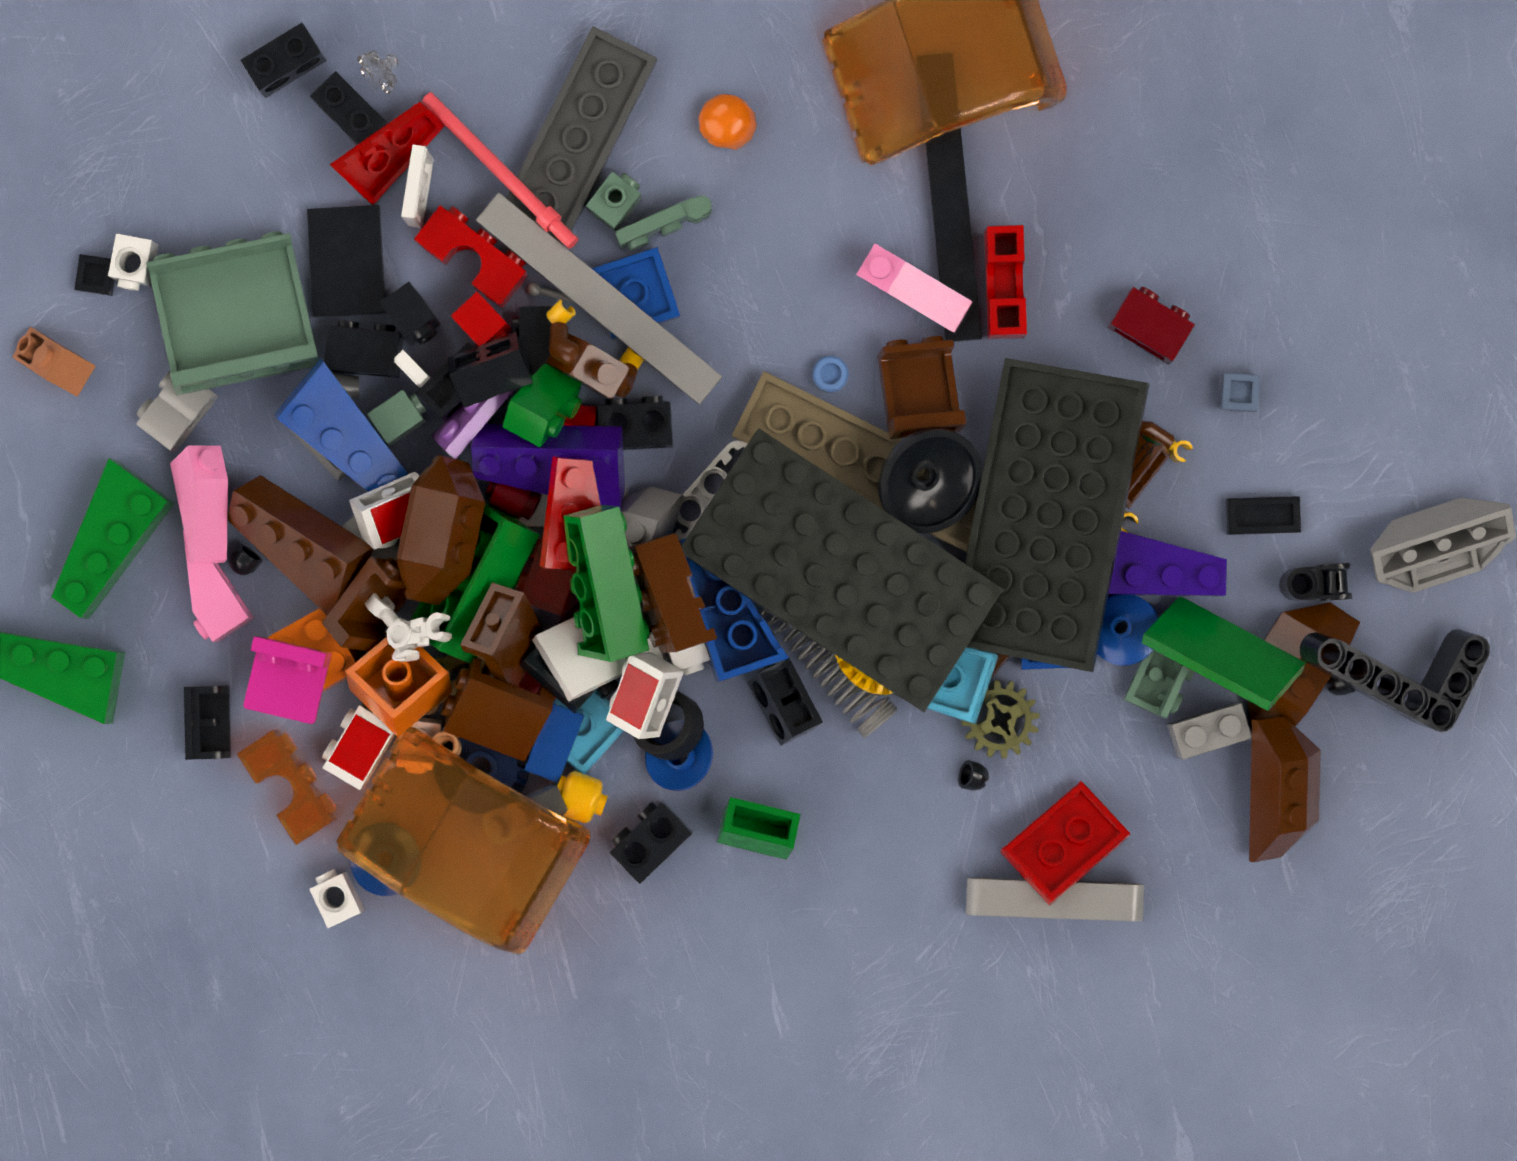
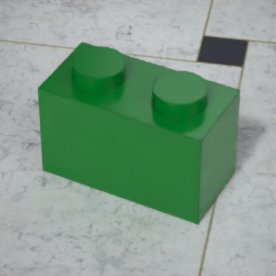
(543, 406)
(758, 828)

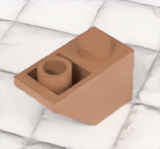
(53, 361)

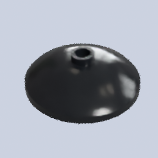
(945, 488)

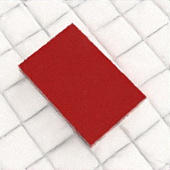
(1065, 843)

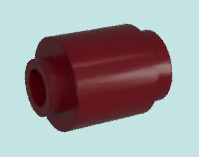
(513, 500)

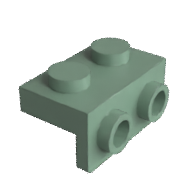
(1158, 684)

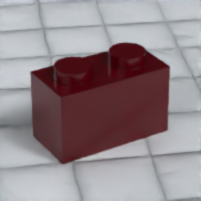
(1152, 324)

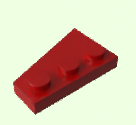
(386, 154)
(570, 490)

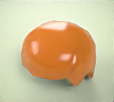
(727, 121)

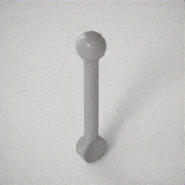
(534, 289)

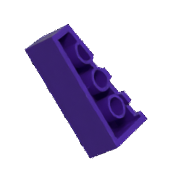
(515, 462)
(1165, 569)

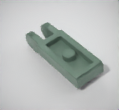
(665, 221)

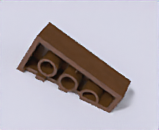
(298, 540)

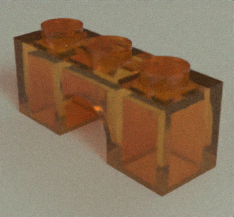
(309, 809)

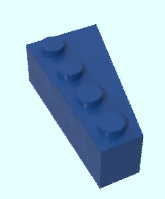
(338, 430)
(742, 633)

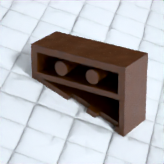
(669, 595)

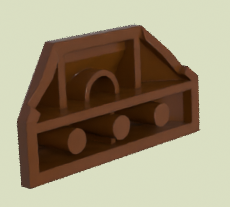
(440, 530)
(1287, 635)
(1282, 787)

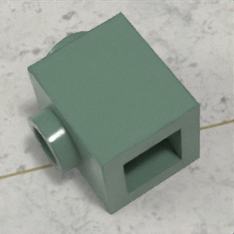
(615, 200)
(398, 416)

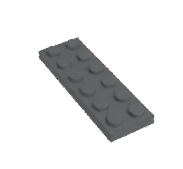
(584, 125)

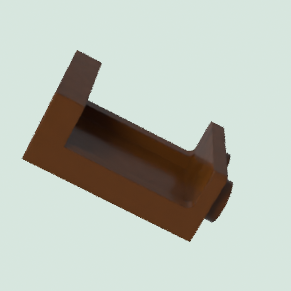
(919, 386)
(350, 619)
(503, 633)
(496, 712)

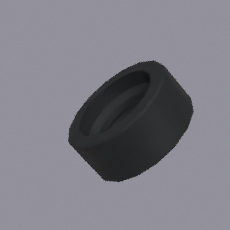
(688, 737)

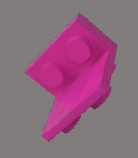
(286, 679)

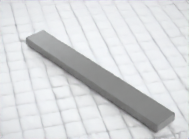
(599, 298)

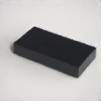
(1263, 515)

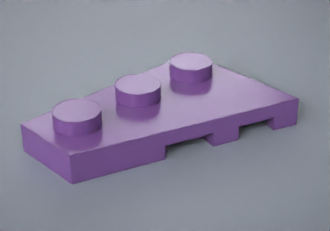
(465, 424)

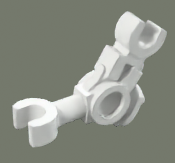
(404, 634)

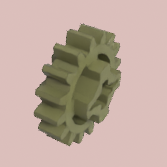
(1016, 710)

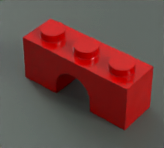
(448, 234)
(1005, 282)

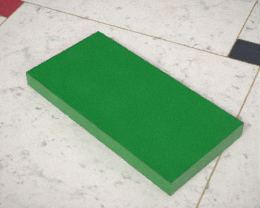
(1223, 653)

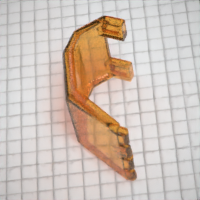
(938, 68)
(462, 843)

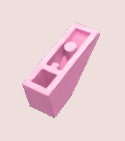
(914, 288)
(203, 501)
(214, 600)

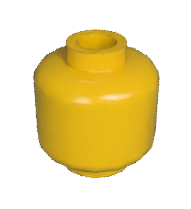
(582, 796)

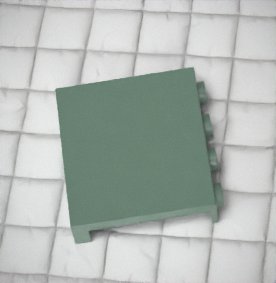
(232, 313)

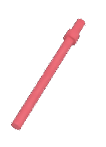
(547, 217)

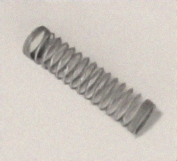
(882, 714)

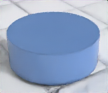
(830, 374)

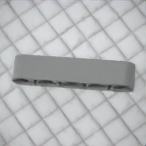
(1081, 901)

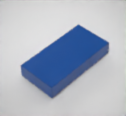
(554, 743)

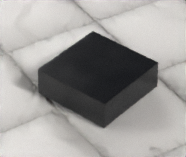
(93, 275)

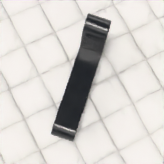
(1422, 699)

